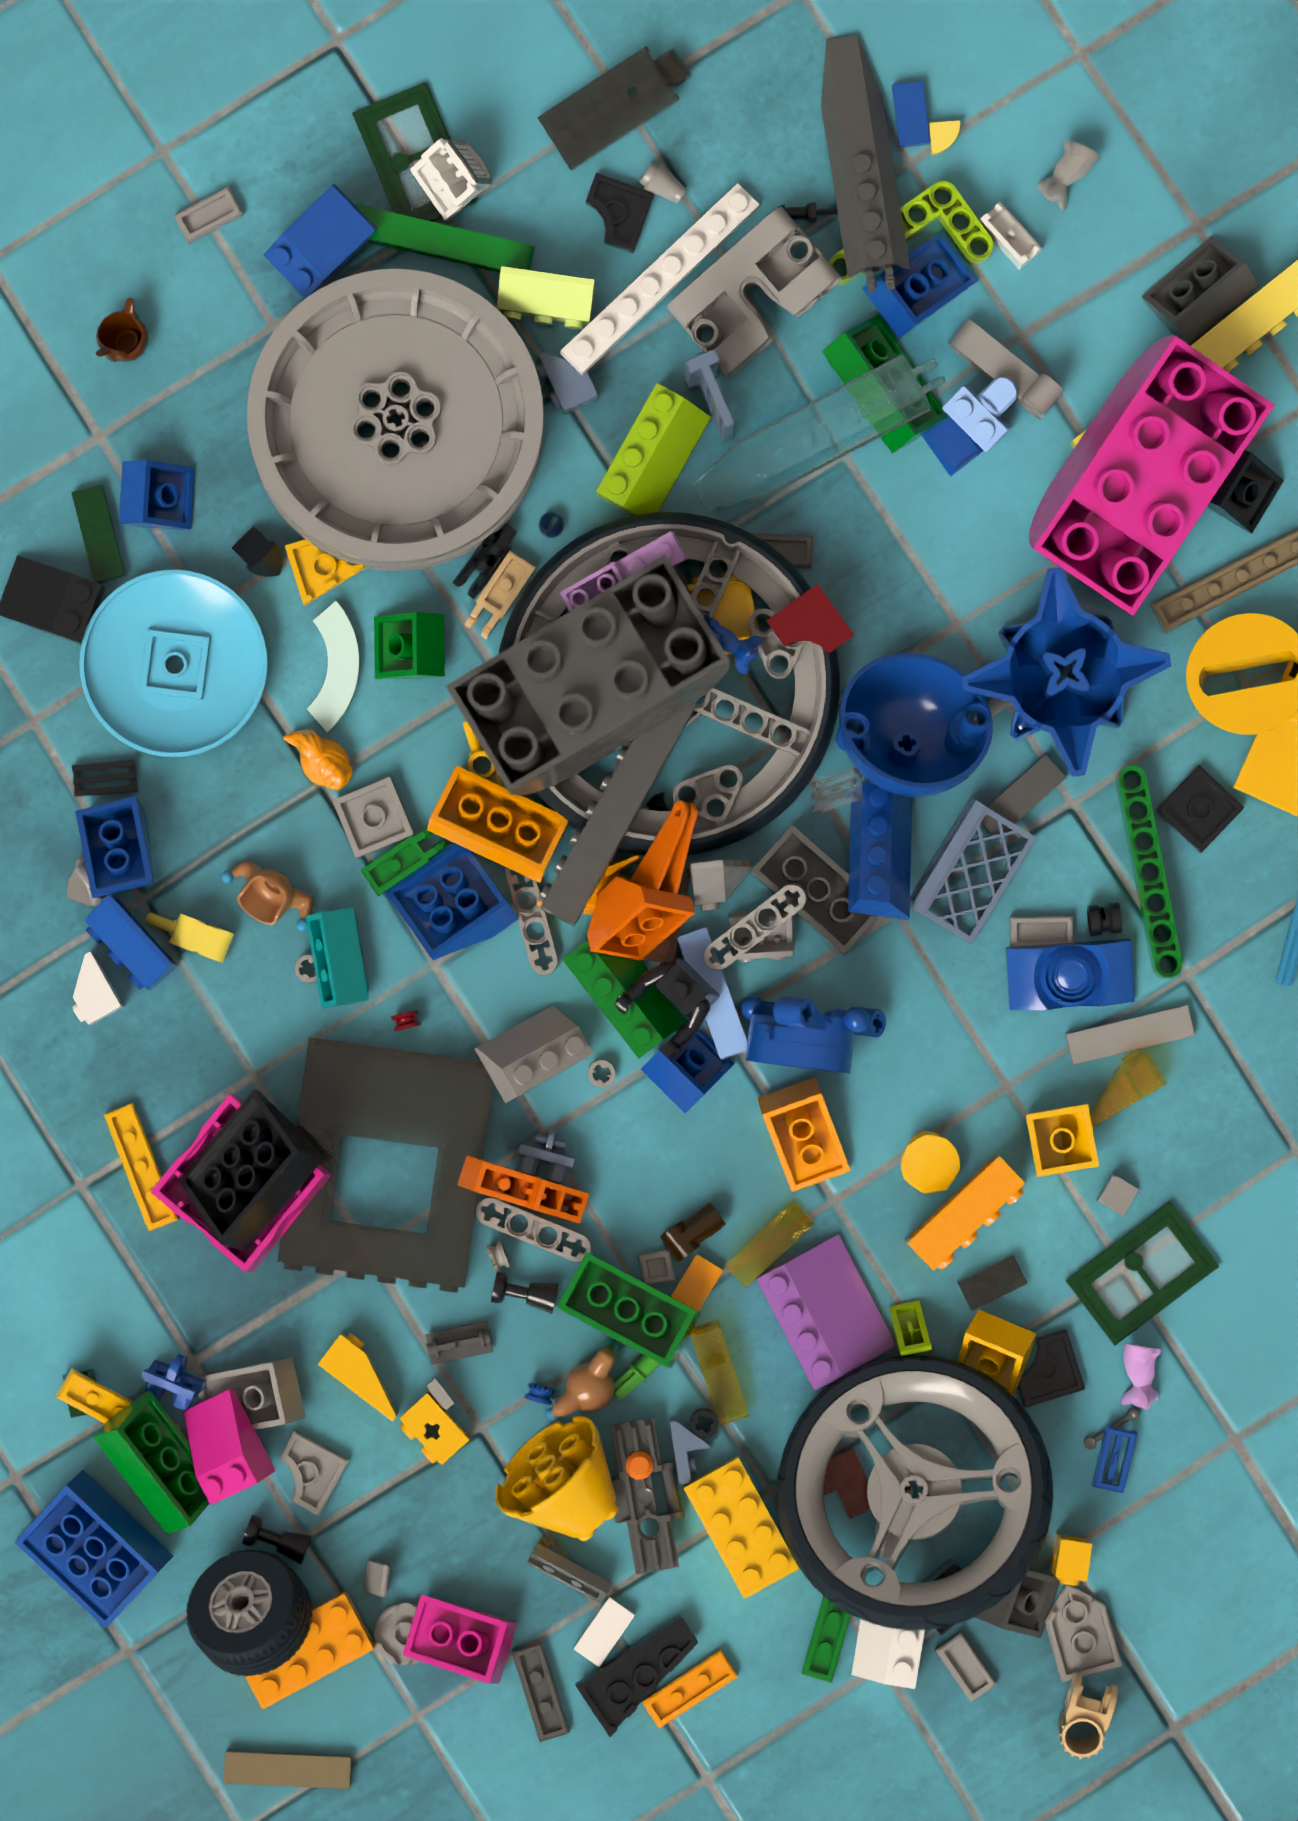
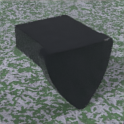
(260, 554)

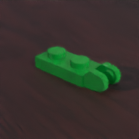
(400, 862)

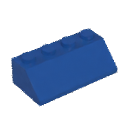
(880, 854)

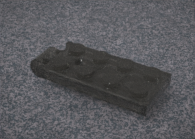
(603, 112)

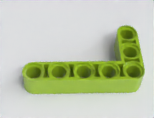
(944, 213)

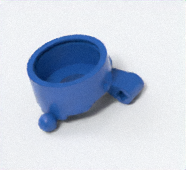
(800, 1037)

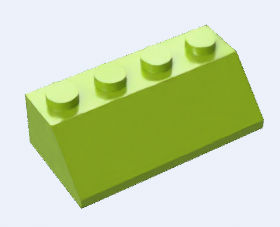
(653, 453)

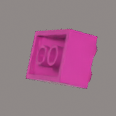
(225, 1447)
(460, 1639)

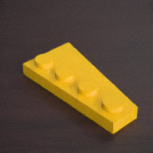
(316, 570)

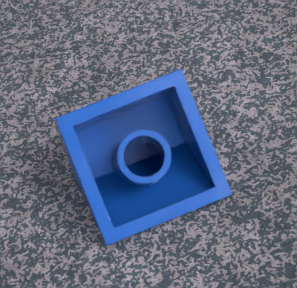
(156, 495)
(689, 1072)

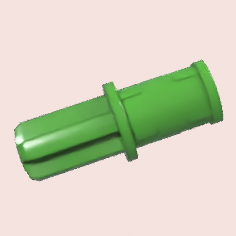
(634, 1376)

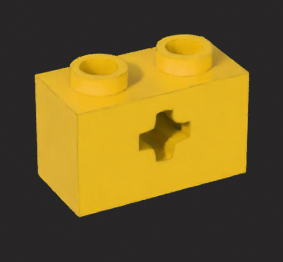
(429, 1411)
(1071, 1559)

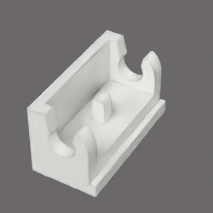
(1010, 236)

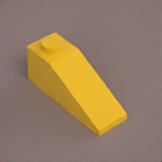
(354, 1368)

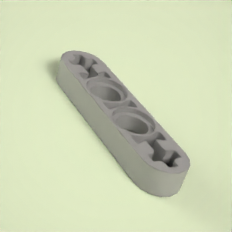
(527, 917)
(756, 928)
(531, 1234)

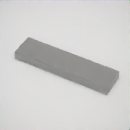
(1130, 1035)

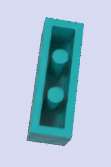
(337, 957)

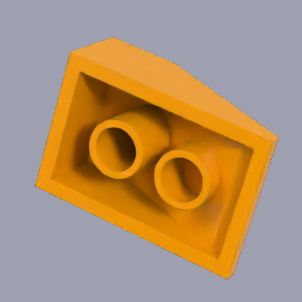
(803, 1134)

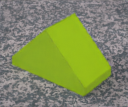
(909, 1328)

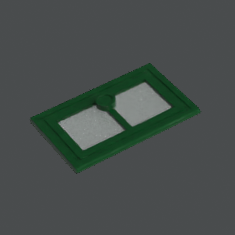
(396, 137)
(1142, 1273)

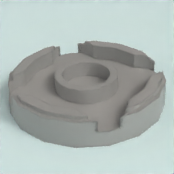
(392, 1632)

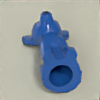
(744, 650)

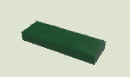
(98, 534)

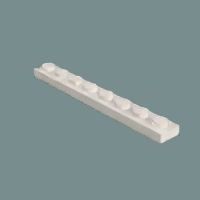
(659, 279)

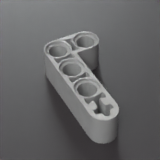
(993, 360)

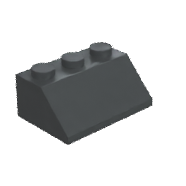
(1201, 290)

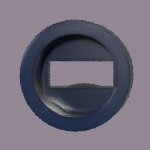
(557, 528)

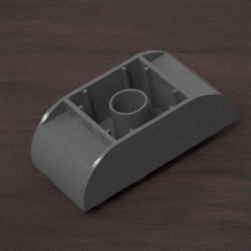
(591, 680)

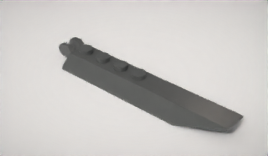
(861, 163)

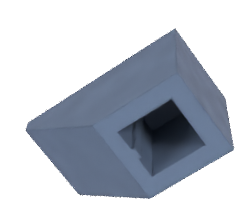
(569, 387)

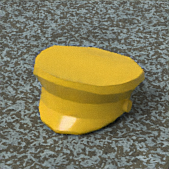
(930, 1162)

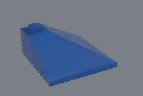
(451, 903)

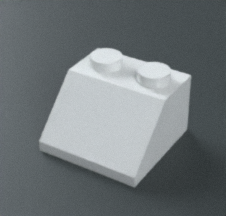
(887, 1654)

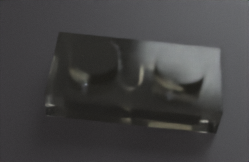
(992, 1282)

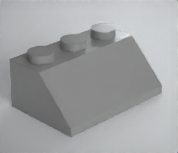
(533, 1052)

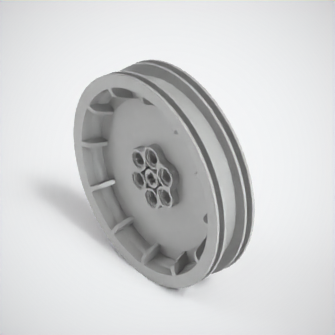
(363, 341)

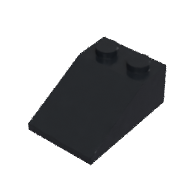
(50, 599)

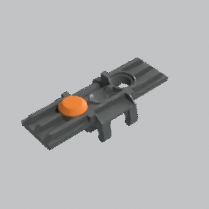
(636, 1459)

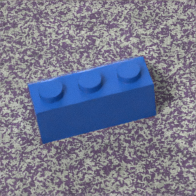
(129, 943)

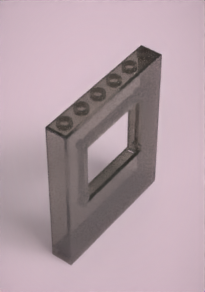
(398, 1100)

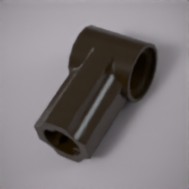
(688, 1234)

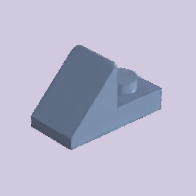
(684, 1441)

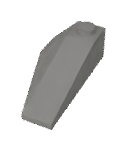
(716, 880)

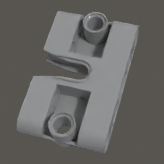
(761, 259)

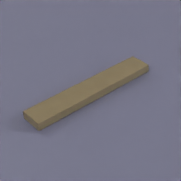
(1227, 582)

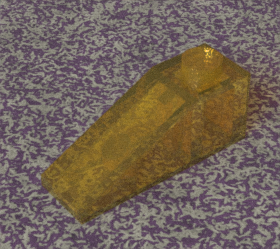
(1126, 1086)

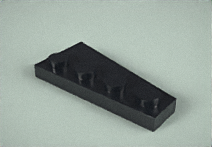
(629, 1677)

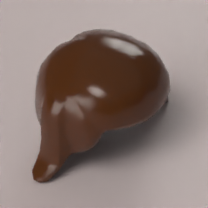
(122, 335)

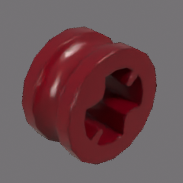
(406, 1020)

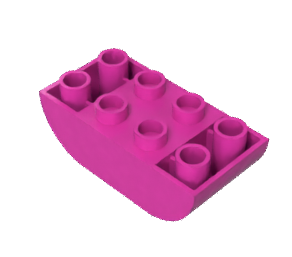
(1146, 471)

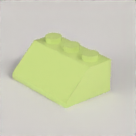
(545, 297)

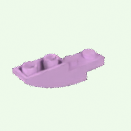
(617, 571)

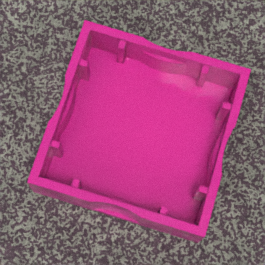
(174, 1196)

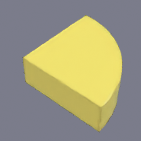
(942, 135)

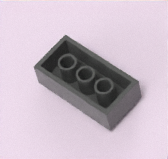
(801, 862)

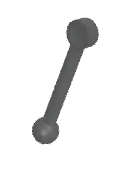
(1090, 1442)

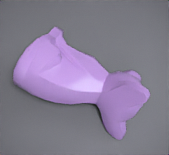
(1140, 1368)

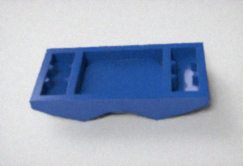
(1070, 975)

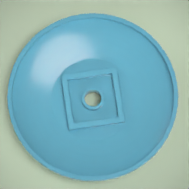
(128, 654)

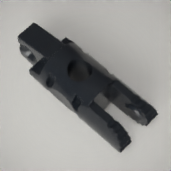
(497, 548)

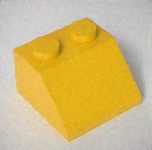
(1062, 1140)
(997, 1349)

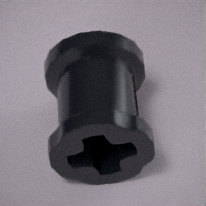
(707, 1413)

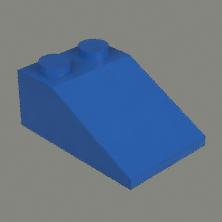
(320, 242)
(931, 282)
(115, 846)

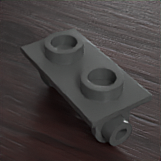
(459, 1343)

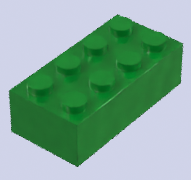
(629, 1310)

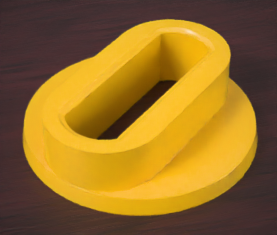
(1236, 645)

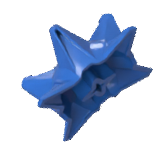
(1096, 681)

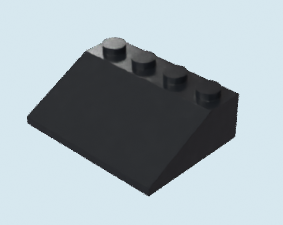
(249, 1171)

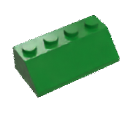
(866, 349)
(606, 978)
(154, 1462)

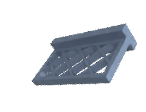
(702, 373)
(949, 854)

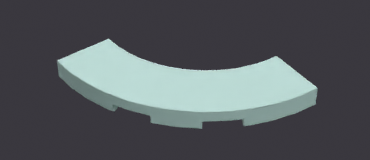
(342, 667)

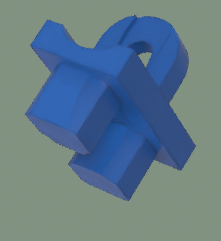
(174, 1379)

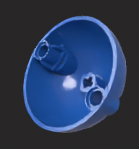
(903, 722)

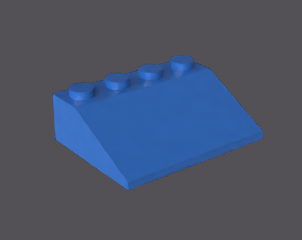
(93, 1548)

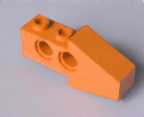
(523, 1189)

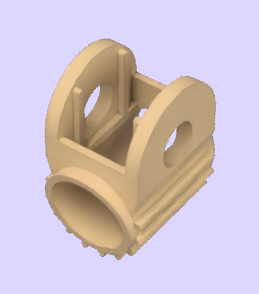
(1085, 1709)

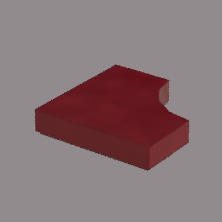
(811, 620)

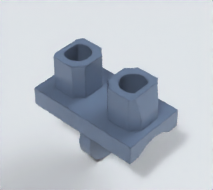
(559, 1163)

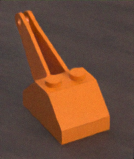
(644, 910)

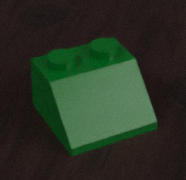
(409, 646)

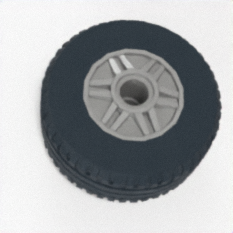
(249, 1612)

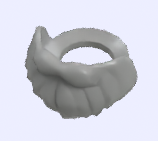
(79, 886)

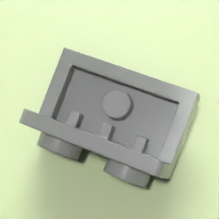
(775, 946)

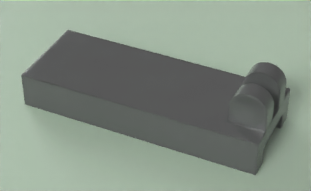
(568, 1572)

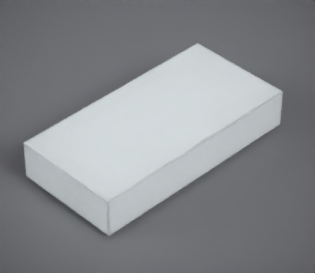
(604, 1631)

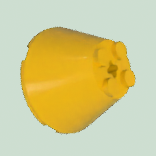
(560, 1480)

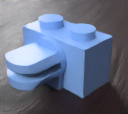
(981, 412)

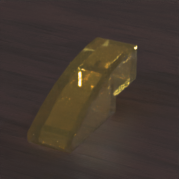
(769, 1244)
(719, 1372)

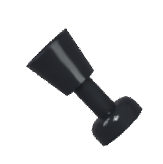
(537, 1294)
(288, 1544)

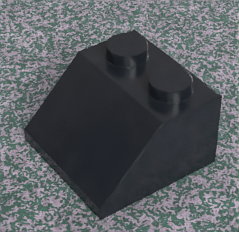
(1246, 492)

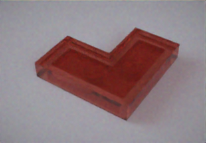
(848, 1478)

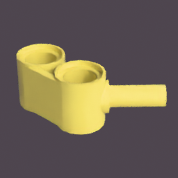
(194, 935)

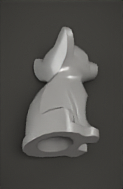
(1070, 168)

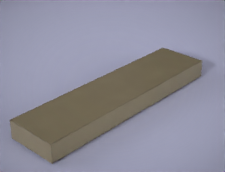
(287, 1769)

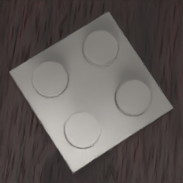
(373, 817)

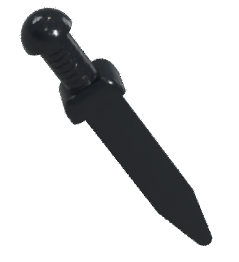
(809, 212)

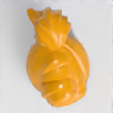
(321, 759)

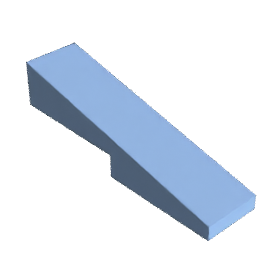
(722, 1017)

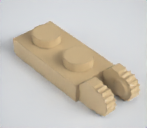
(501, 591)

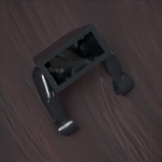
(684, 989)

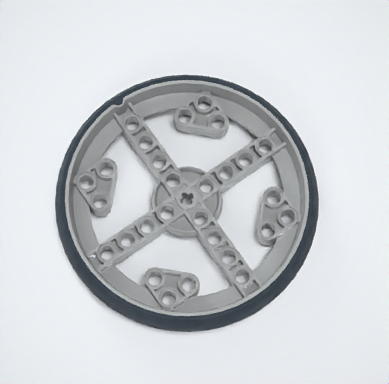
(815, 673)

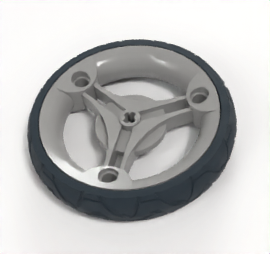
(844, 1578)

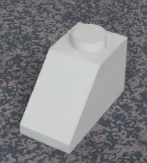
(94, 992)

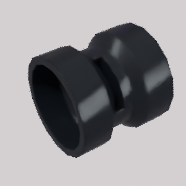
(1104, 919)

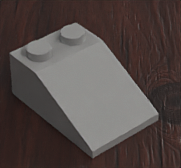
(265, 1390)

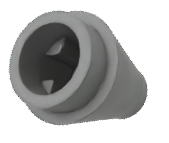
(662, 183)

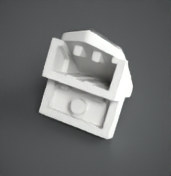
(451, 175)

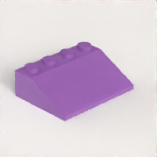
(826, 1312)

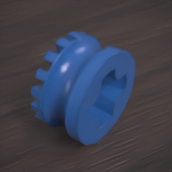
(539, 1393)

